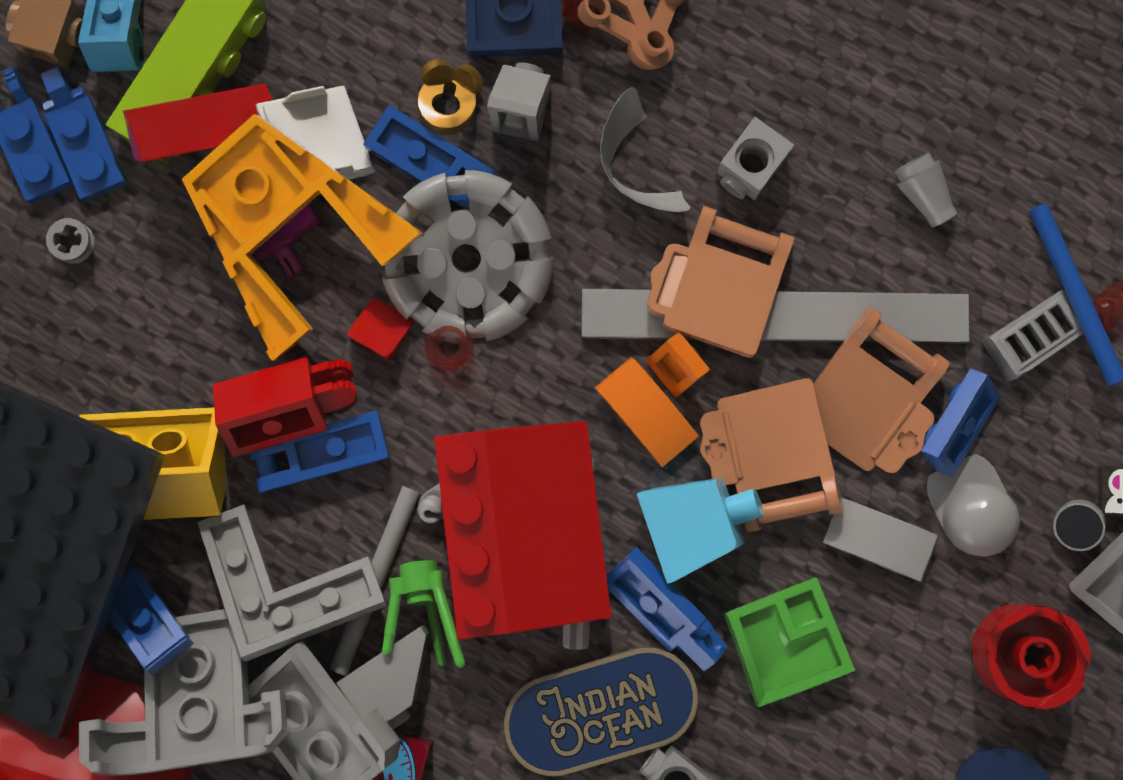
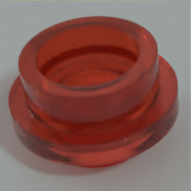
(453, 362)

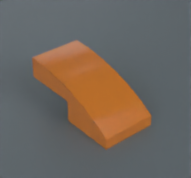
(646, 411)

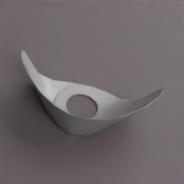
(622, 119)

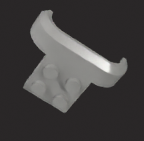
(192, 711)
(323, 729)

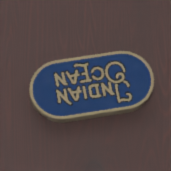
(600, 711)

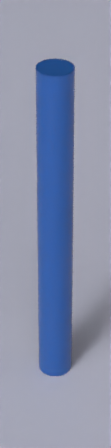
(1077, 294)

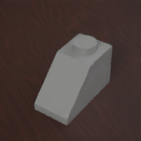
(519, 101)
(390, 680)

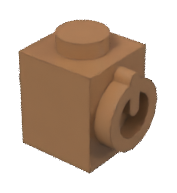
(45, 29)

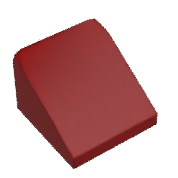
(380, 329)

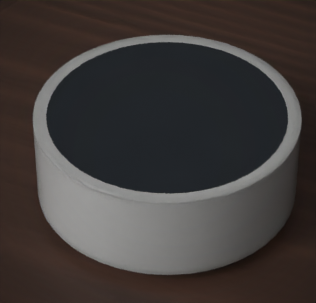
(1079, 525)

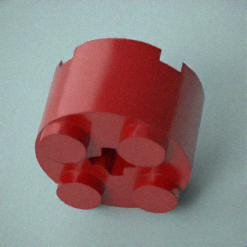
(1056, 663)

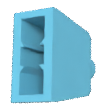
(696, 523)

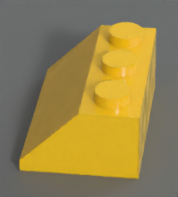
(194, 461)

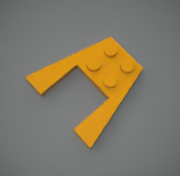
(257, 187)

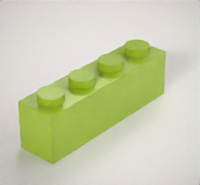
(192, 55)

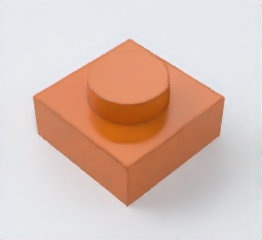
(677, 364)

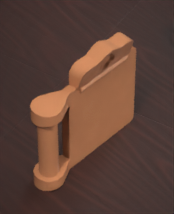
(717, 292)
(868, 407)
(772, 441)

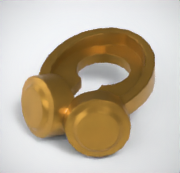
(439, 76)

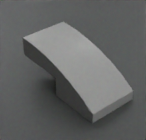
(881, 540)

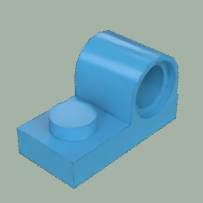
(111, 35)

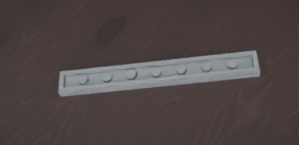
(793, 316)

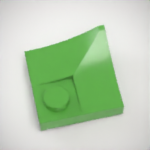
(788, 642)

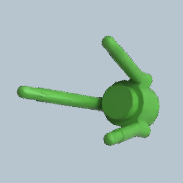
(423, 586)

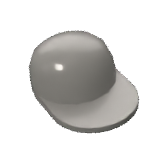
(974, 508)

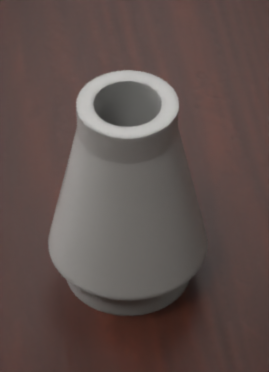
(926, 188)

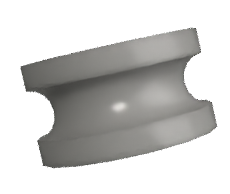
(63, 228)

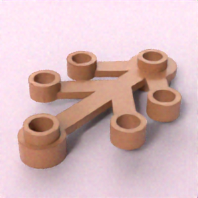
(638, 30)

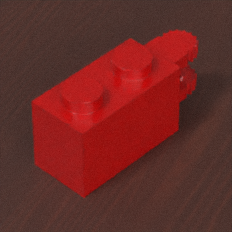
(280, 403)

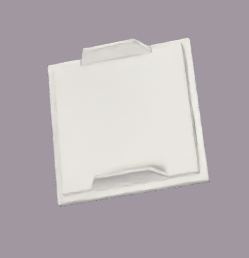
(324, 126)

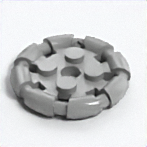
(495, 244)

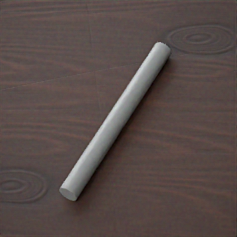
(381, 564)

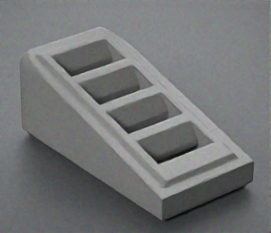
(1004, 354)

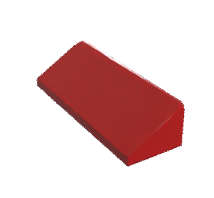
(190, 122)

